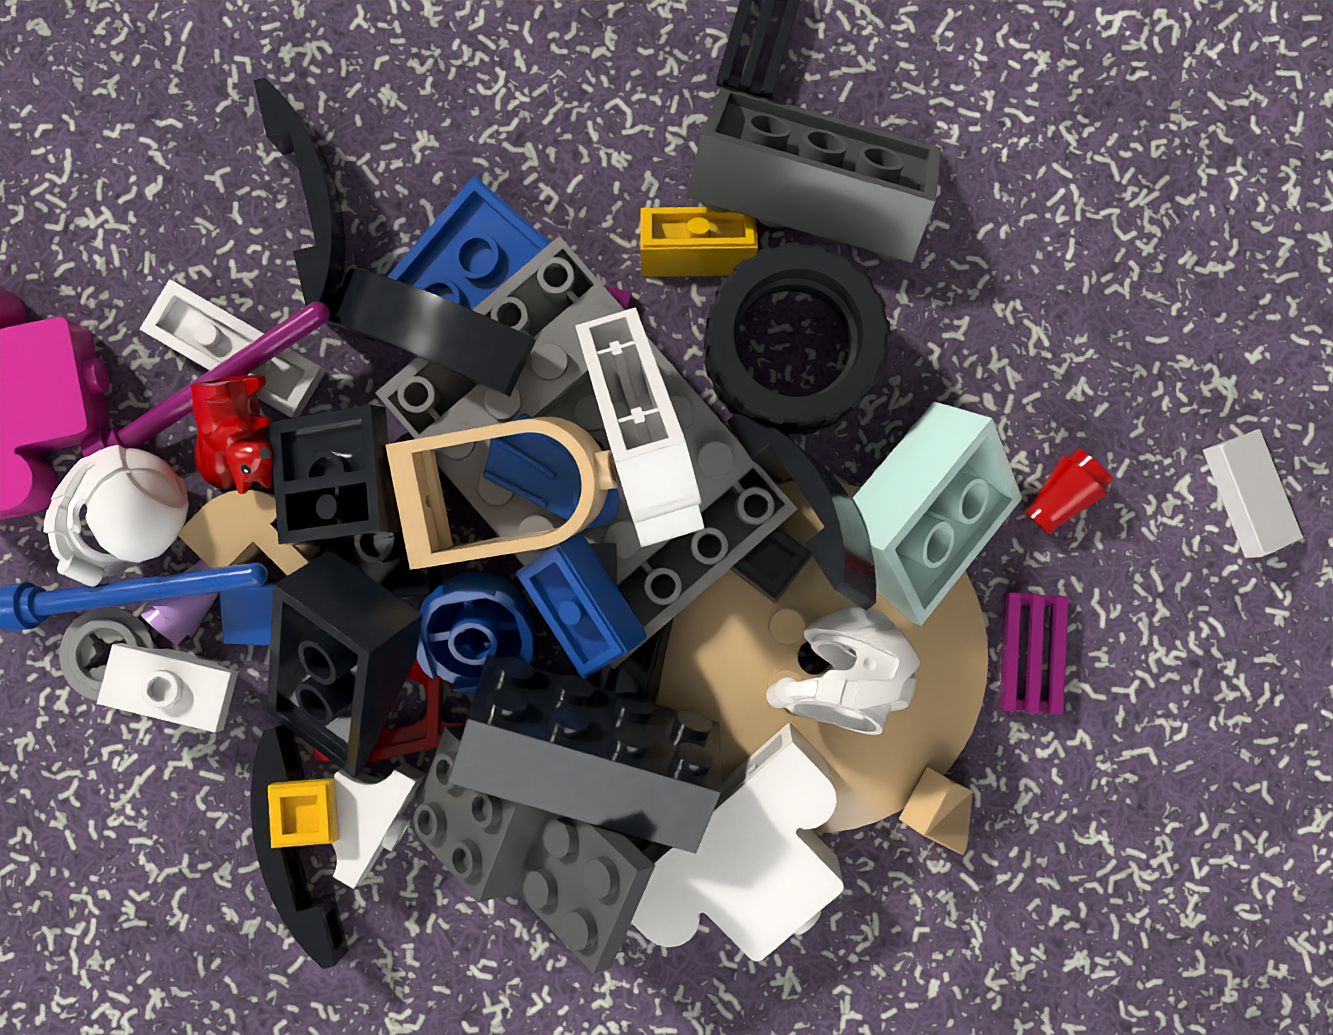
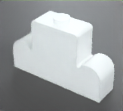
(641, 428)
(758, 861)

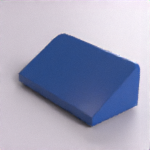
(582, 605)

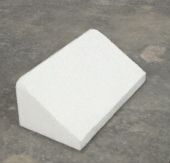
(1253, 494)

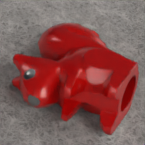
(231, 433)

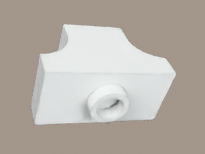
(168, 686)
(370, 818)

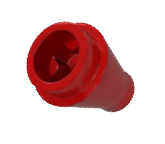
(1068, 490)

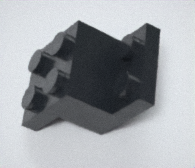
(340, 494)

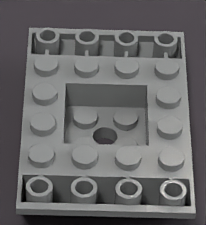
(546, 303)

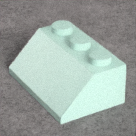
(935, 506)

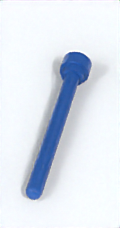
(26, 605)

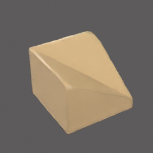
(940, 810)

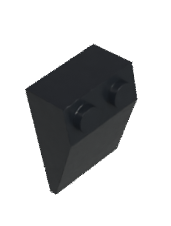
(338, 657)

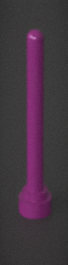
(240, 363)

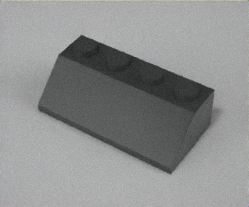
(815, 174)

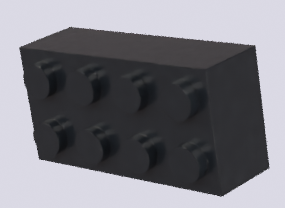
(590, 754)

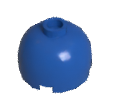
(467, 621)

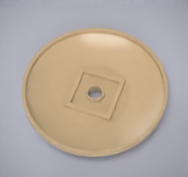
(740, 643)

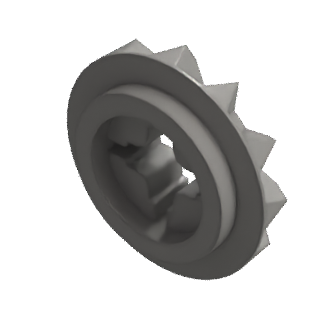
(83, 646)

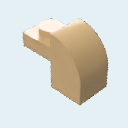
(240, 527)

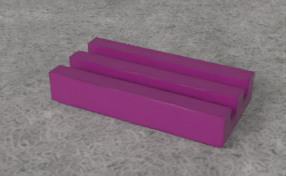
(1056, 653)

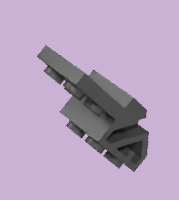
(566, 870)

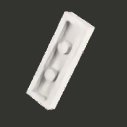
(214, 335)

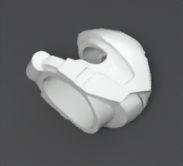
(131, 509)
(868, 677)

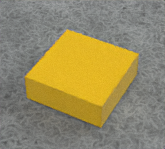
(303, 812)

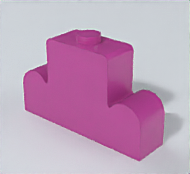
(47, 401)

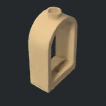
(423, 505)

